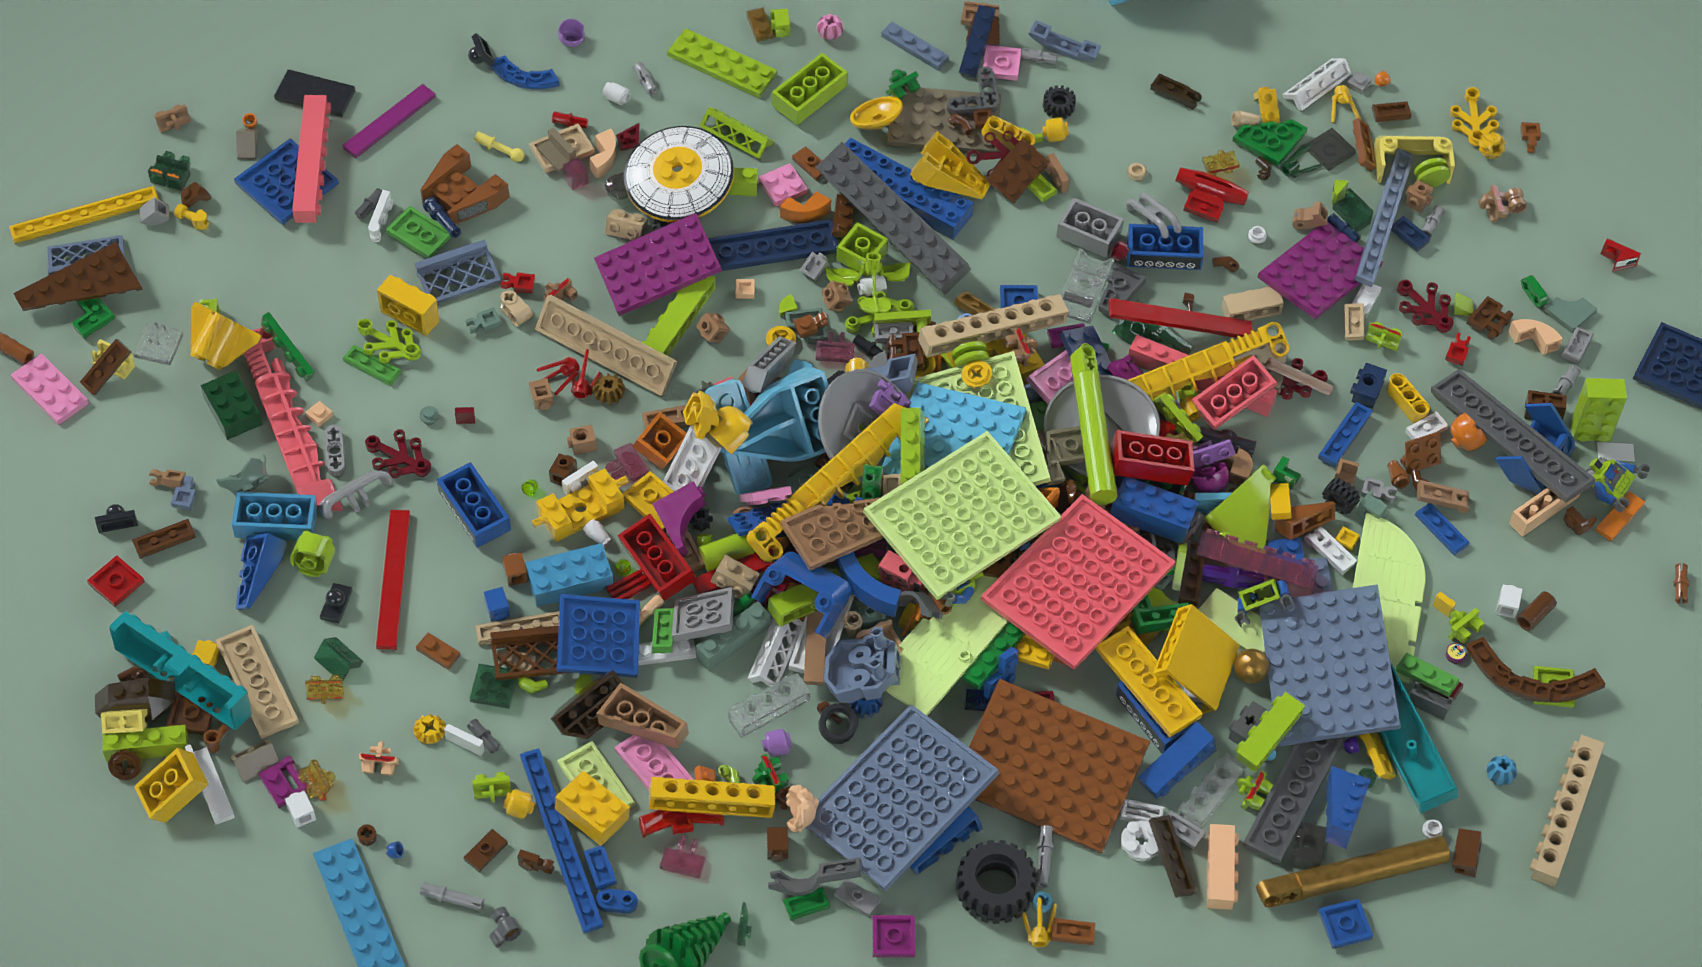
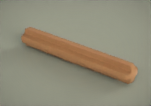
(1299, 376)

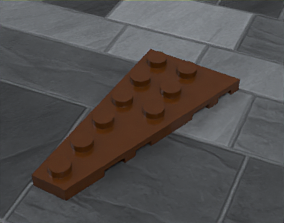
(86, 279)

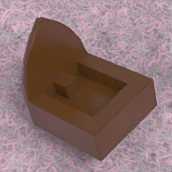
(193, 194)
(1577, 522)

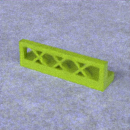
(740, 127)

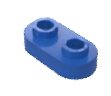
(616, 901)

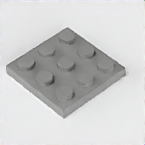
(703, 614)

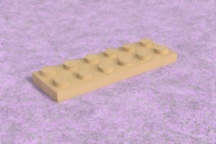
(253, 670)

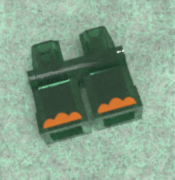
(170, 171)

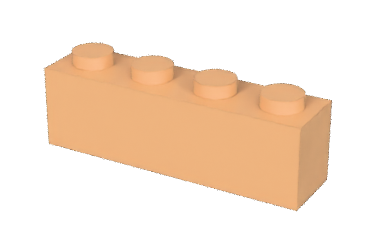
(1537, 511)
(1221, 866)

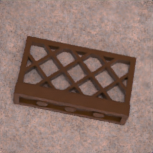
(526, 638)

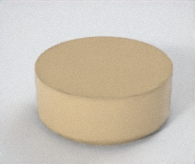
(1136, 172)

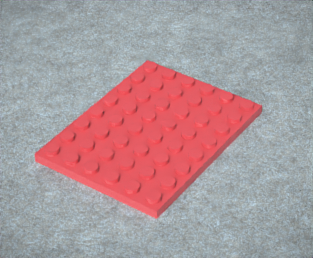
(1077, 581)

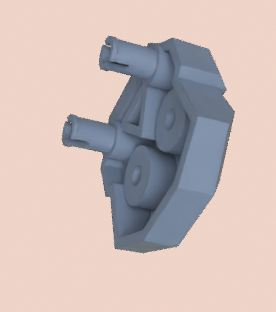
(871, 660)

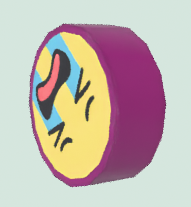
(1455, 653)

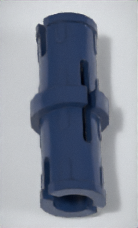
(1343, 227)

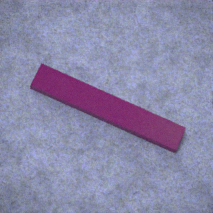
(389, 121)

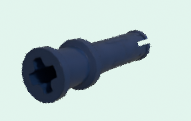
(438, 213)

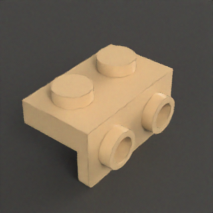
(625, 224)
(735, 575)

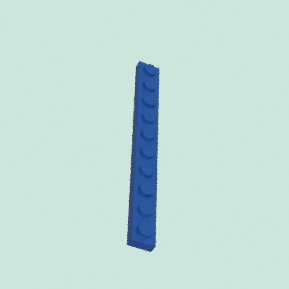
(561, 842)

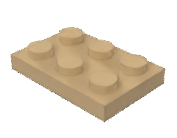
(574, 136)

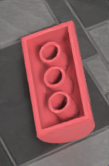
(1233, 392)

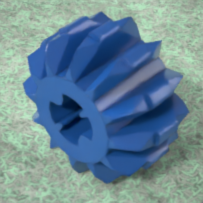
(867, 707)

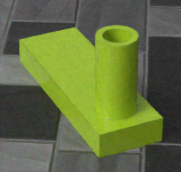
(918, 317)

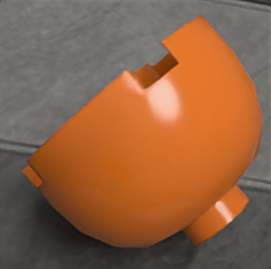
(1466, 434)

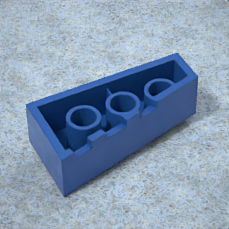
(1178, 761)

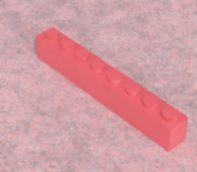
(310, 159)
(1154, 355)

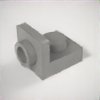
(815, 265)

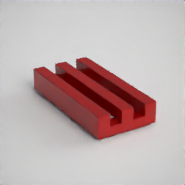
(626, 584)

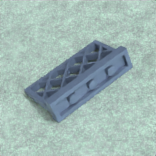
(85, 246)
(449, 260)

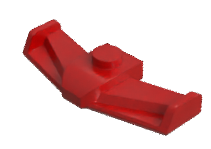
(678, 821)

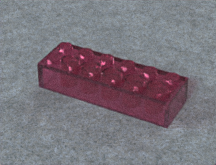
(1256, 559)

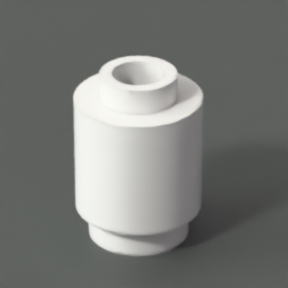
(616, 93)
(865, 285)

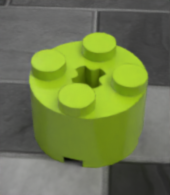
(312, 554)

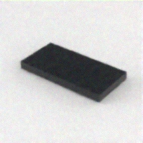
(297, 84)

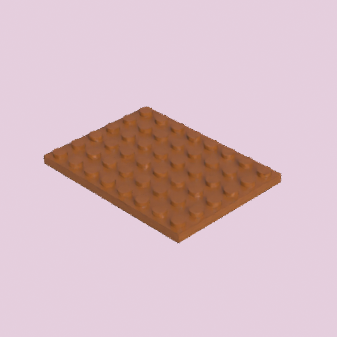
(1056, 765)

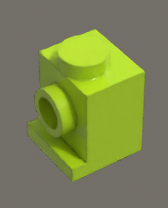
(780, 22)

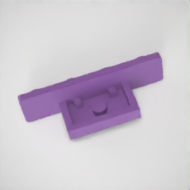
(1208, 453)

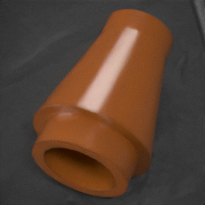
(1398, 475)

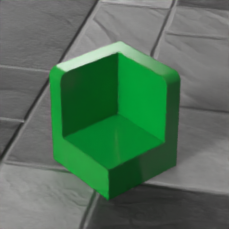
(1284, 474)

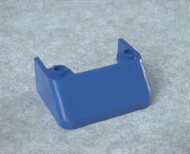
(1552, 427)
(832, 589)

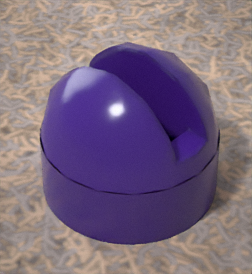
(1351, 745)

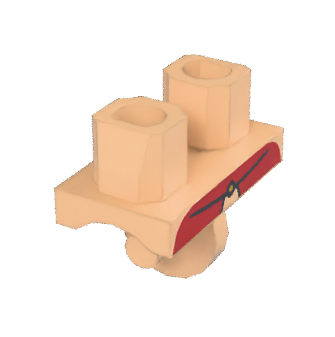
(388, 762)

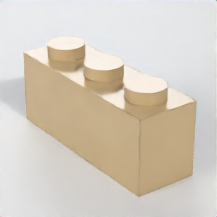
(1252, 304)

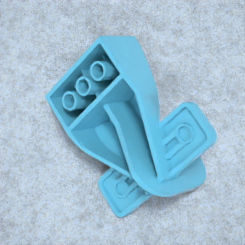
(782, 425)

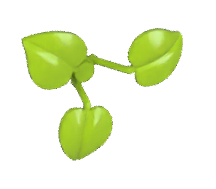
(873, 266)

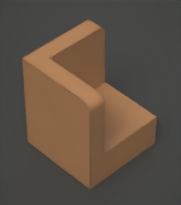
(1347, 470)

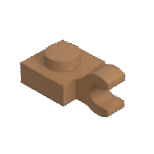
(168, 478)

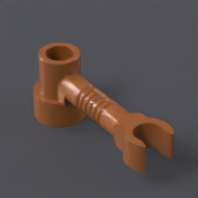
(213, 738)

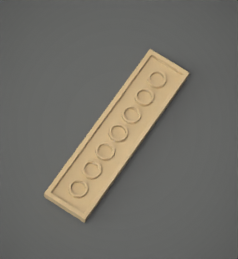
(606, 345)

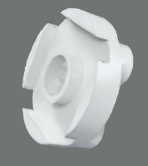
(1135, 851)

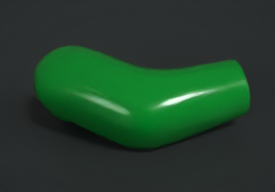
(742, 604)

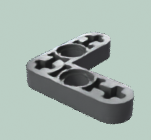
(981, 100)

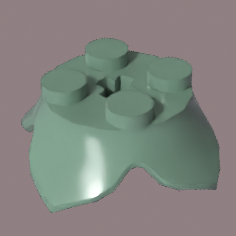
(250, 477)

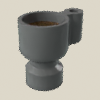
(507, 927)

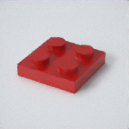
(115, 581)

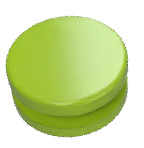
(1433, 172)
(969, 352)

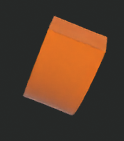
(812, 210)

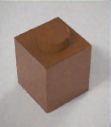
(515, 569)

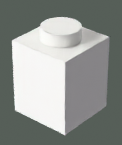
(1508, 601)
(300, 809)

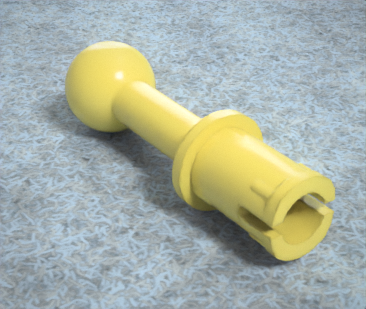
(515, 154)

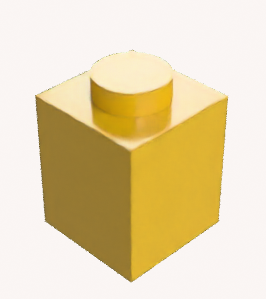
(207, 652)

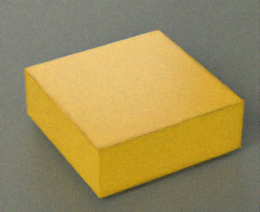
(1347, 538)
(1444, 604)

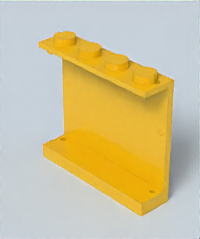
(1198, 656)

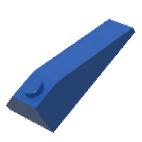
(261, 558)

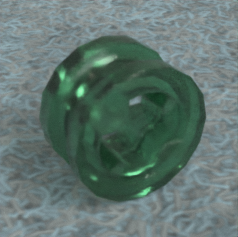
(1370, 773)

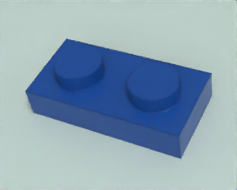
(600, 867)

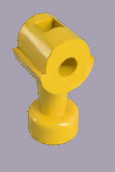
(198, 219)

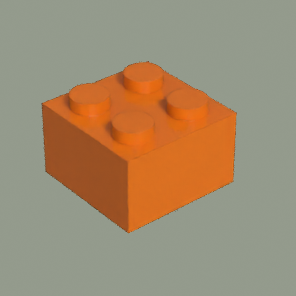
(660, 441)

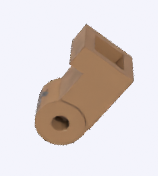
(1310, 217)

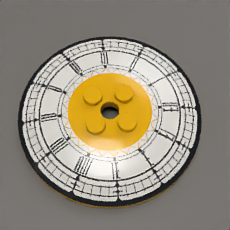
(674, 195)

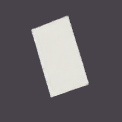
(1616, 451)

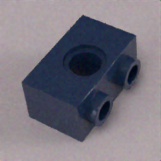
(1372, 376)

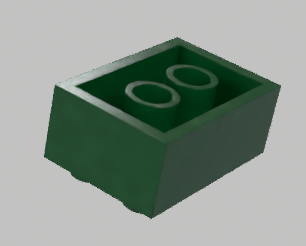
(231, 405)

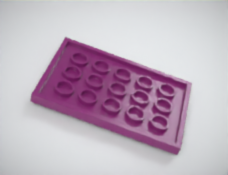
(657, 264)
(1316, 270)

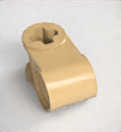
(515, 308)

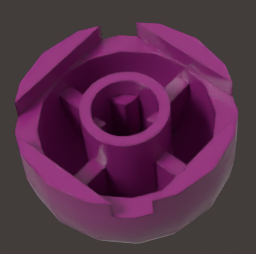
(1211, 479)

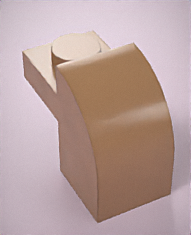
(1240, 467)

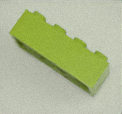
(809, 88)
(1598, 409)

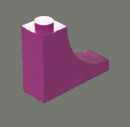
(677, 510)

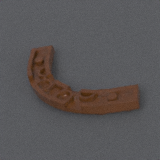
(1531, 688)

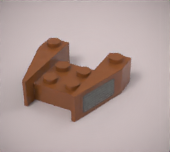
(460, 194)

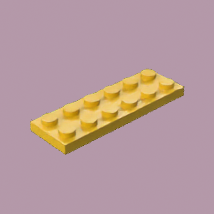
(1159, 696)

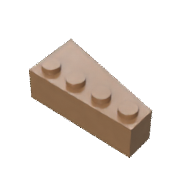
(641, 717)

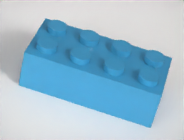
(275, 514)
(569, 573)

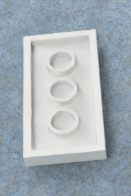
(692, 461)

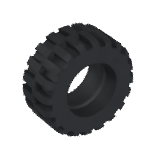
(996, 857)

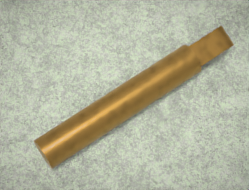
(1353, 871)

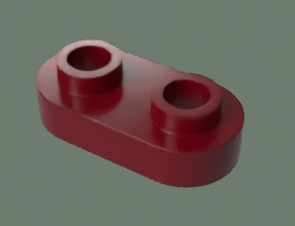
(1119, 251)

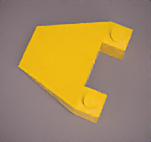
(947, 169)

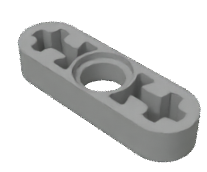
(340, 457)

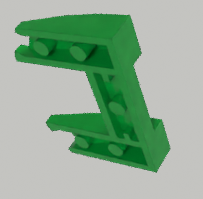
(1152, 619)

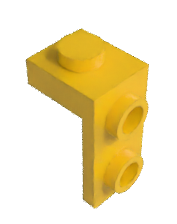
(1268, 104)

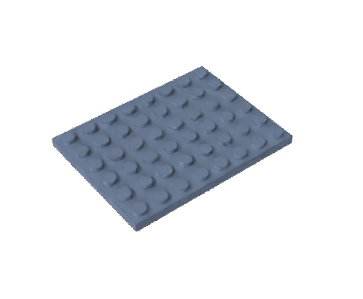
(1333, 661)
(900, 796)

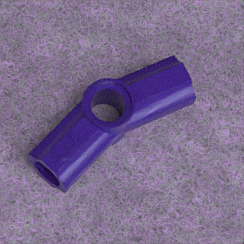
(1231, 576)

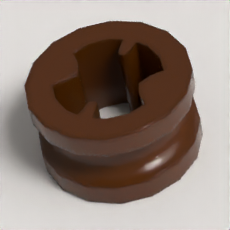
(371, 830)

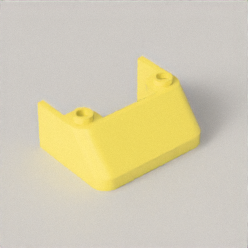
(1415, 145)

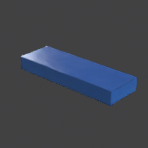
(1442, 529)

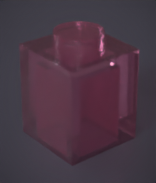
(575, 173)

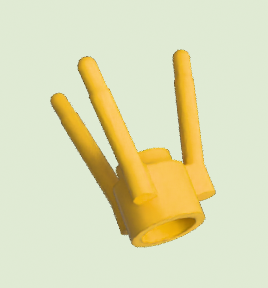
(1342, 96)
(1039, 936)

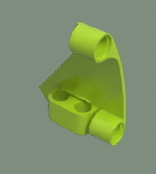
(1246, 509)

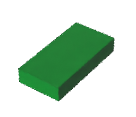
(804, 905)

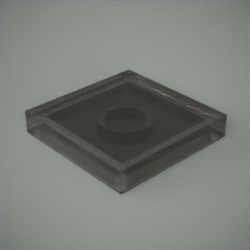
(1330, 149)

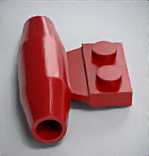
(1209, 193)

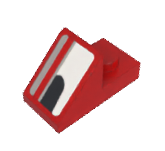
(1624, 256)

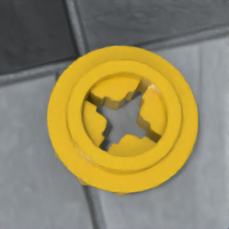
(781, 331)
(976, 367)
(430, 736)

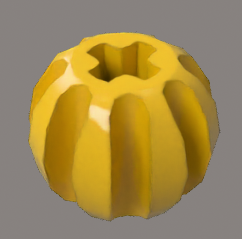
(1492, 145)

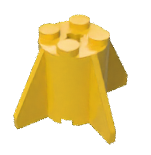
(218, 337)

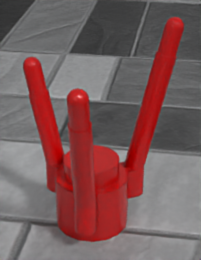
(569, 367)
(581, 388)

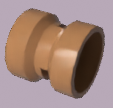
(1515, 199)

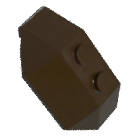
(136, 694)
(579, 714)

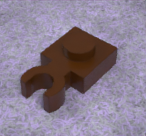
(531, 861)

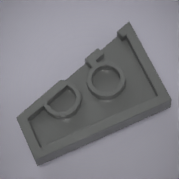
(1121, 285)

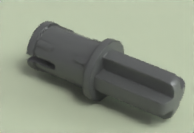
(369, 204)
(483, 734)

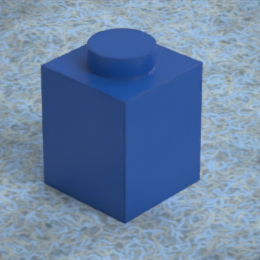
(496, 604)

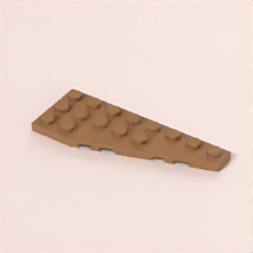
(830, 531)

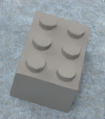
(1090, 227)

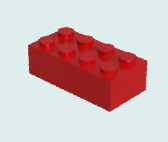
(1152, 457)
(657, 557)

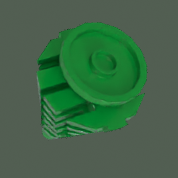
(684, 944)

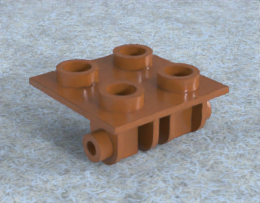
(1422, 452)

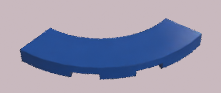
(531, 80)

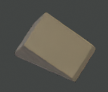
(247, 143)

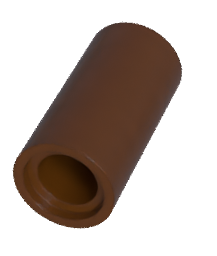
(1536, 611)

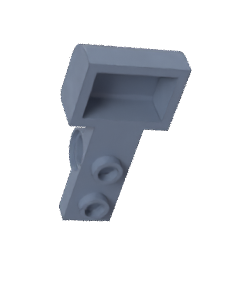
(900, 371)

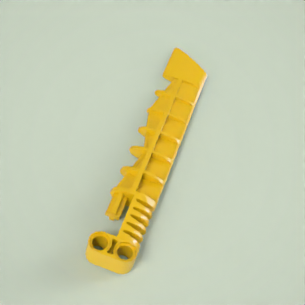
(1209, 363)
(840, 470)

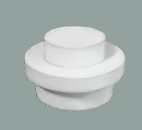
(1257, 235)
(1432, 828)

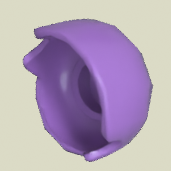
(571, 33)

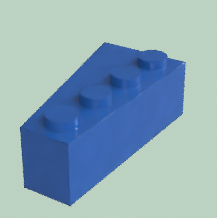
(1344, 802)
(957, 831)

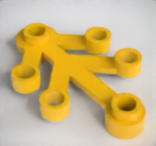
(1475, 135)

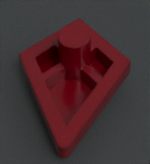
(629, 138)

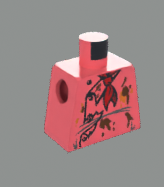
(897, 574)

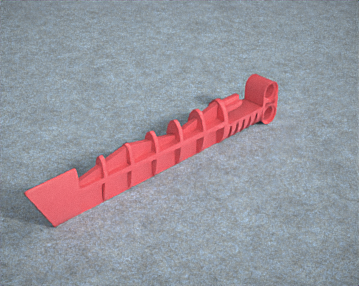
(292, 437)

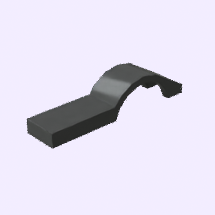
(927, 605)
(826, 873)

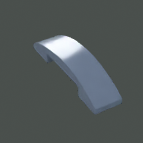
(1063, 45)

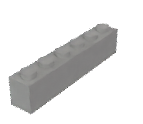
(769, 364)

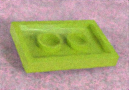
(1166, 406)

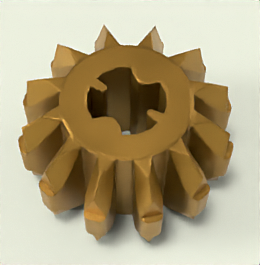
(608, 389)

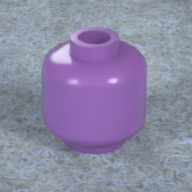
(777, 742)

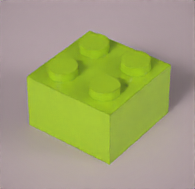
(858, 244)

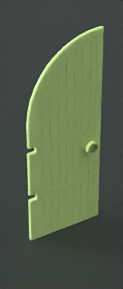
(1397, 567)
(944, 649)

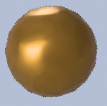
(1251, 666)

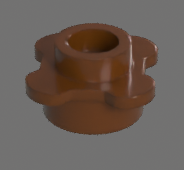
(780, 797)

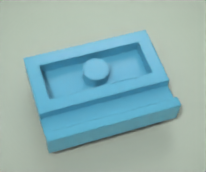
(1209, 501)

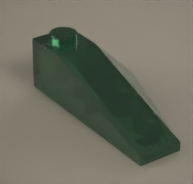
(1163, 335)

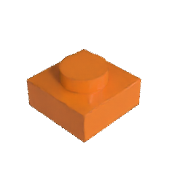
(704, 773)

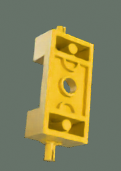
(599, 498)

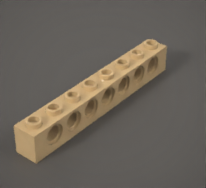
(993, 324)
(1546, 871)

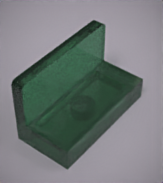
(1353, 210)
(337, 657)

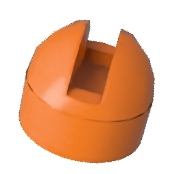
(1382, 78)
(250, 117)

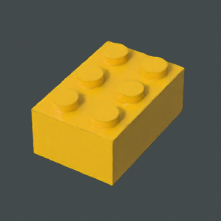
(408, 305)
(171, 785)
(592, 808)

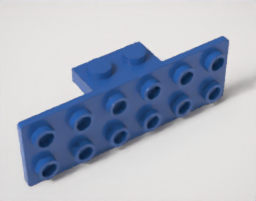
(747, 521)

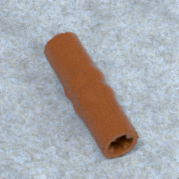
(15, 349)

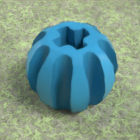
(1501, 770)

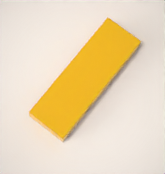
(1280, 501)

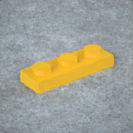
(1379, 756)

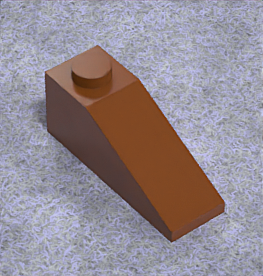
(1305, 518)

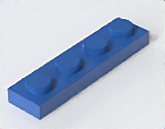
(1345, 434)

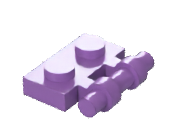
(882, 401)

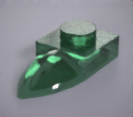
(744, 930)

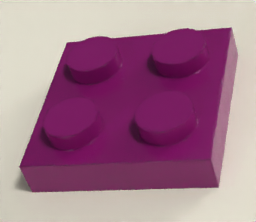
(894, 936)

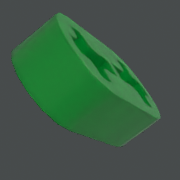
(1534, 291)

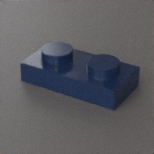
(1410, 233)

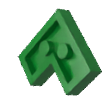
(96, 317)

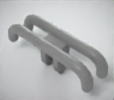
(1154, 213)
(348, 490)

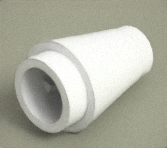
(597, 533)

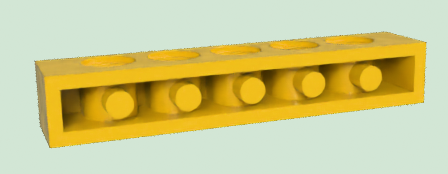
(711, 797)

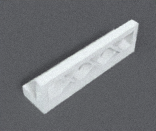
(1318, 83)
(771, 645)
(214, 792)

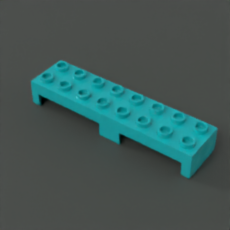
(192, 677)
(1417, 755)

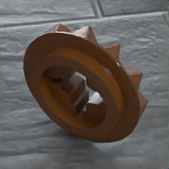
(116, 768)

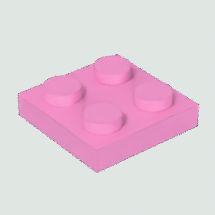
(1003, 61)
(782, 184)

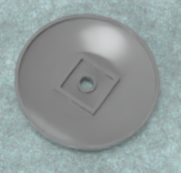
(1124, 406)
(846, 407)

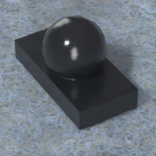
(481, 51)
(116, 519)
(336, 603)

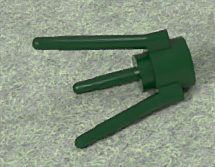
(1291, 166)

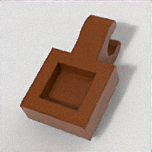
(1531, 133)
(808, 326)

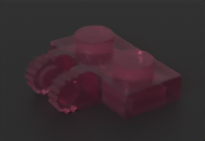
(835, 351)
(630, 461)
(683, 862)

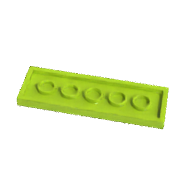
(722, 63)

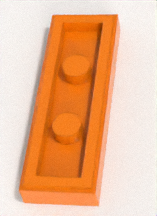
(1616, 521)

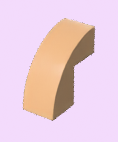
(606, 145)
(1544, 336)

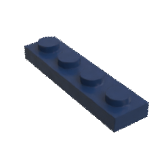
(977, 41)

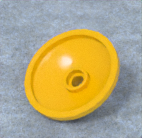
(876, 113)

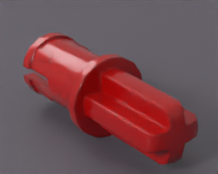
(569, 119)

